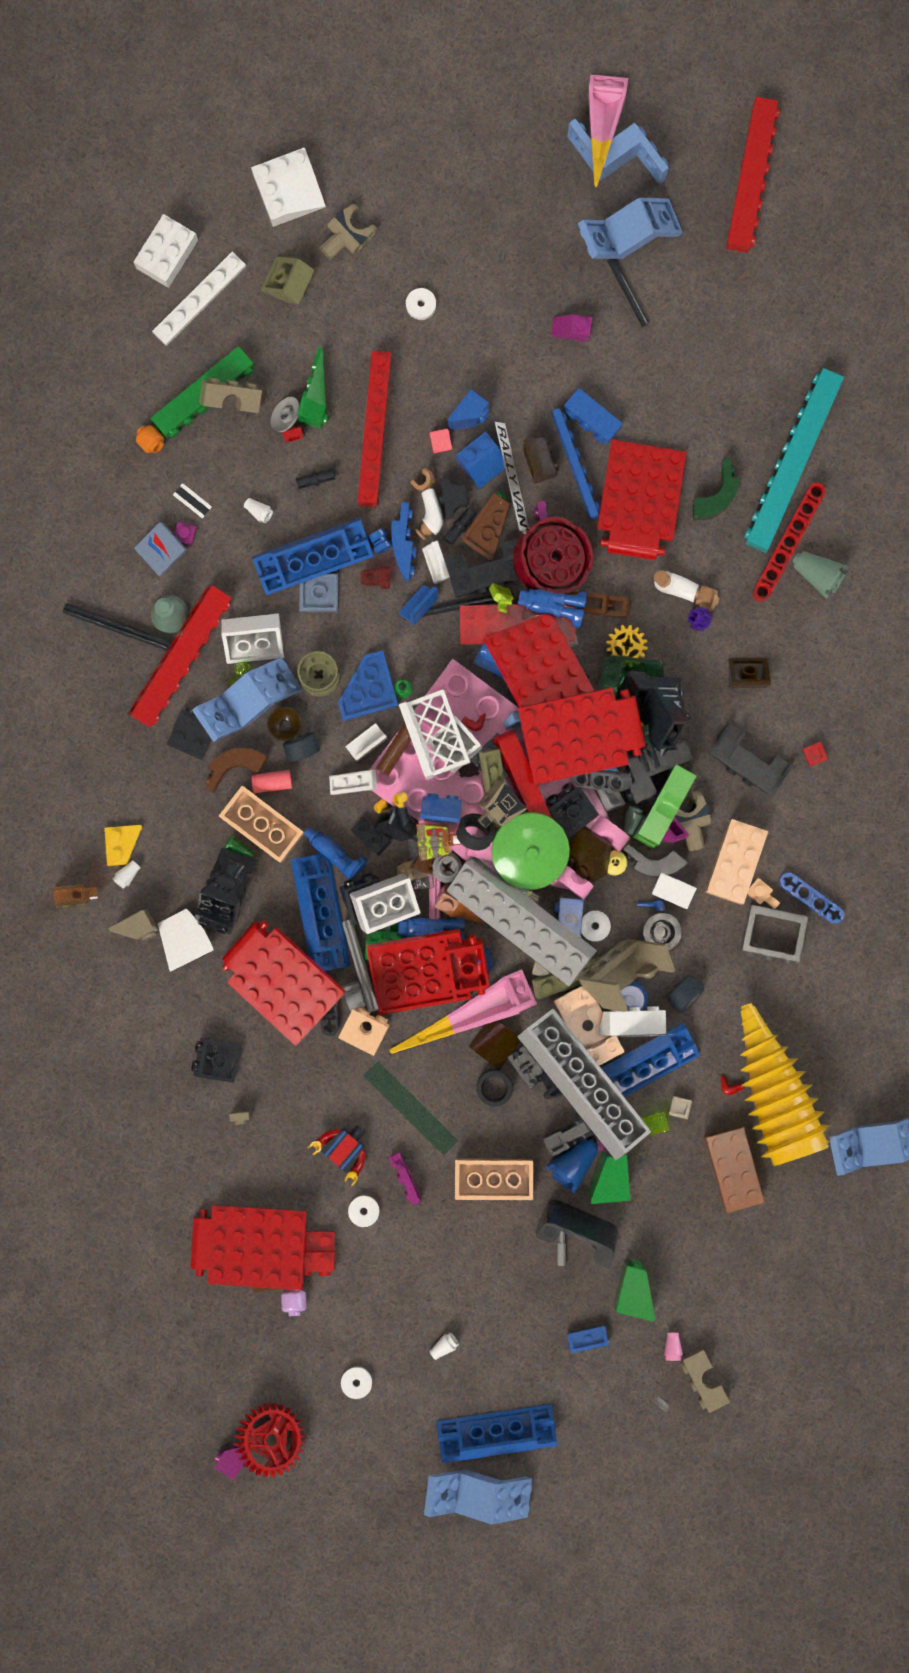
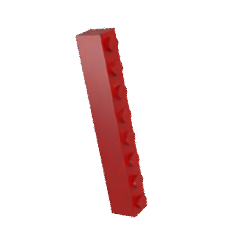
(751, 175)
(374, 429)
(179, 656)

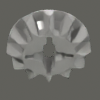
(455, 866)

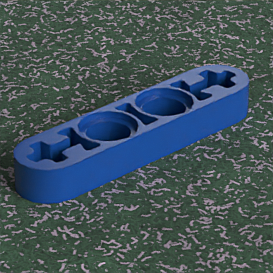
(812, 896)

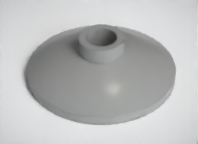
(285, 414)

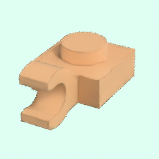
(760, 892)

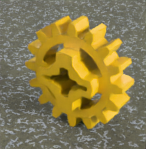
(617, 644)

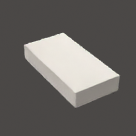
(435, 562)

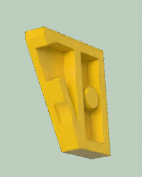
(120, 843)

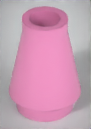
(673, 1347)

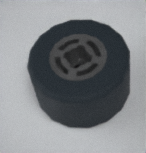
(301, 747)
(686, 993)

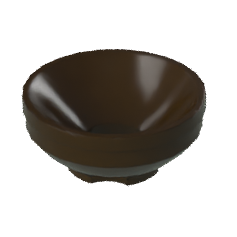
(282, 714)

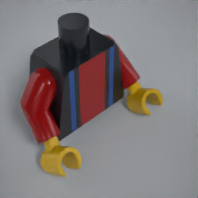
(343, 1150)

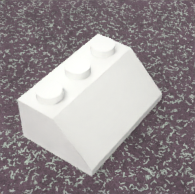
(252, 638)
(633, 1022)

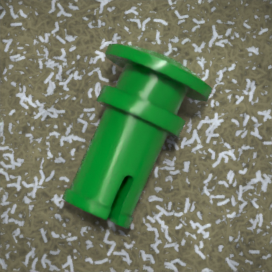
(403, 689)
(237, 847)

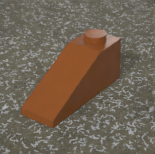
(453, 907)

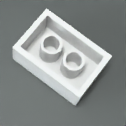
(165, 250)
(385, 903)

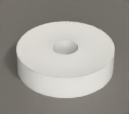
(425, 296)
(603, 929)
(363, 1202)
(360, 1374)

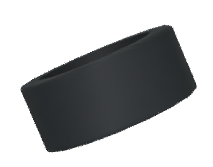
(470, 841)
(494, 1102)

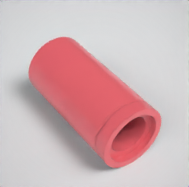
(271, 781)

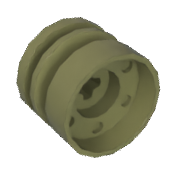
(318, 663)

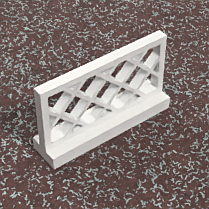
(417, 735)

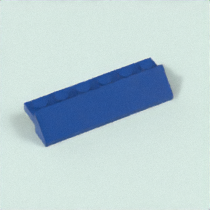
(312, 556)
(320, 911)
(652, 1060)
(496, 1433)

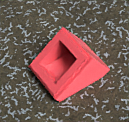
(440, 441)

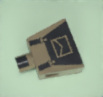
(500, 805)

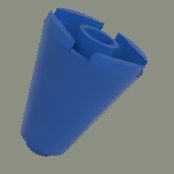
(573, 1164)

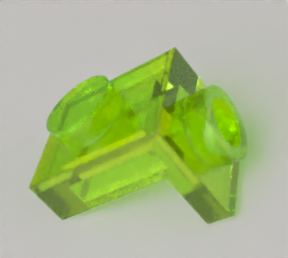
(657, 1123)

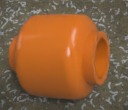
(150, 439)

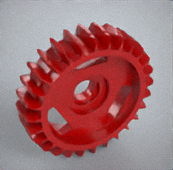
(255, 1440)

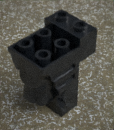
(658, 706)
(649, 764)
(225, 891)

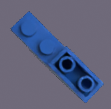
(403, 549)

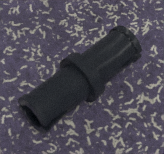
(315, 478)
(459, 526)

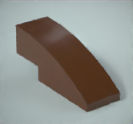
(606, 605)

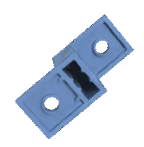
(623, 148)
(630, 228)
(247, 699)
(870, 1145)
(478, 1496)

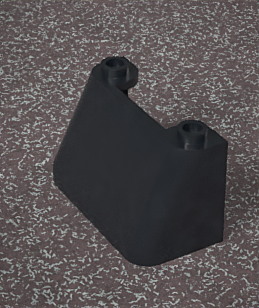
(566, 1218)

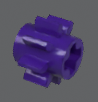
(699, 618)

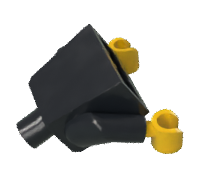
(396, 821)

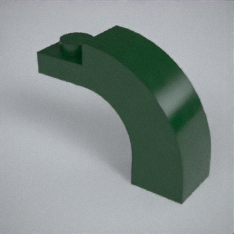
(713, 506)

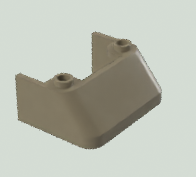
(620, 967)

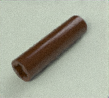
(394, 751)

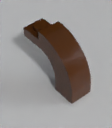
(234, 758)

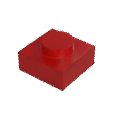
(292, 434)
(814, 754)

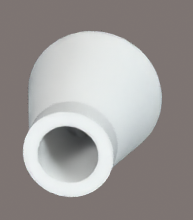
(258, 510)
(126, 874)
(444, 1346)

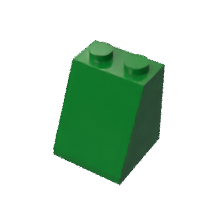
(610, 1179)
(633, 1292)

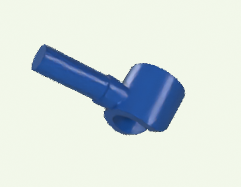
(658, 905)

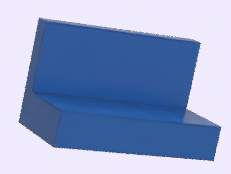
(419, 604)

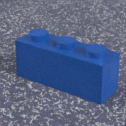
(592, 417)

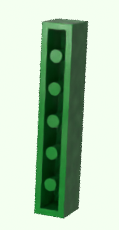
(187, 406)

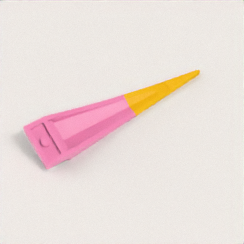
(605, 106)
(500, 1001)

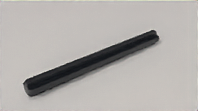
(116, 626)

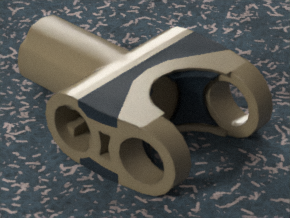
(346, 235)
(694, 819)

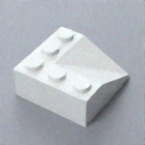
(288, 187)

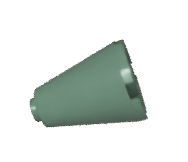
(820, 572)
(169, 613)

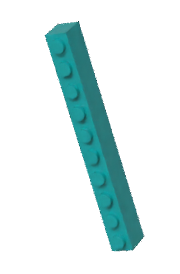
(794, 460)

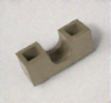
(214, 392)
(713, 1395)

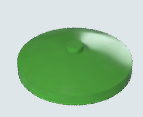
(530, 851)

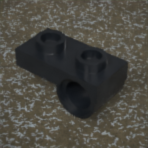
(372, 838)

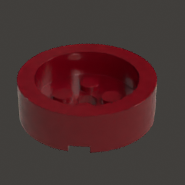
(534, 553)

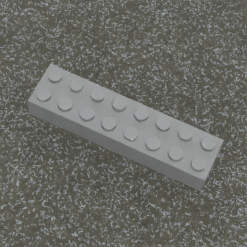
(521, 920)
(584, 1084)

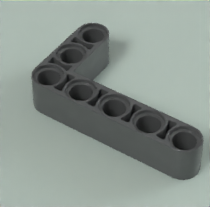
(610, 780)

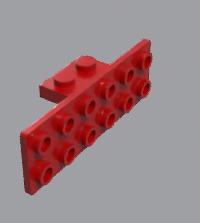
(485, 620)

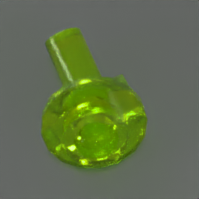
(241, 669)

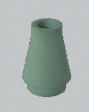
(632, 819)

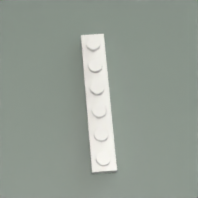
(199, 298)

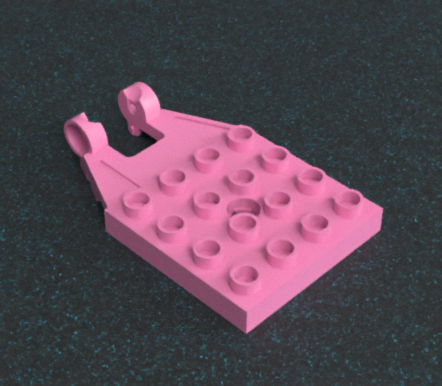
(472, 698)

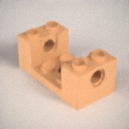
(580, 1006)
(356, 1035)

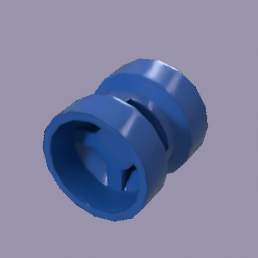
(380, 541)

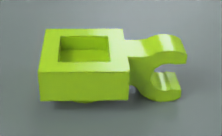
(502, 596)

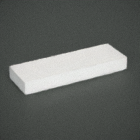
(353, 782)

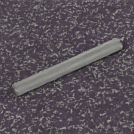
(360, 966)

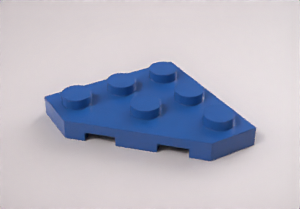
(368, 689)

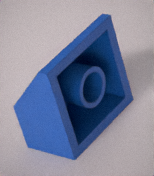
(469, 412)
(481, 460)
(441, 809)

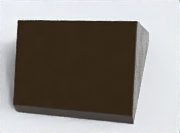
(749, 673)
(495, 1043)

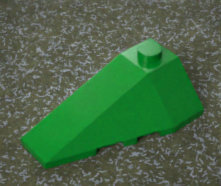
(313, 403)

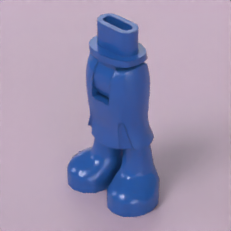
(553, 603)
(330, 849)
(423, 926)

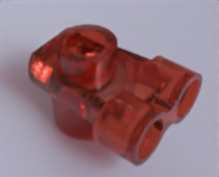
(381, 577)

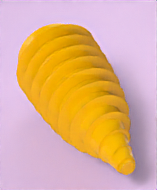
(779, 1097)

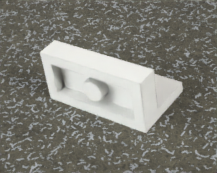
(366, 742)
(673, 890)

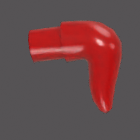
(472, 725)
(730, 1090)

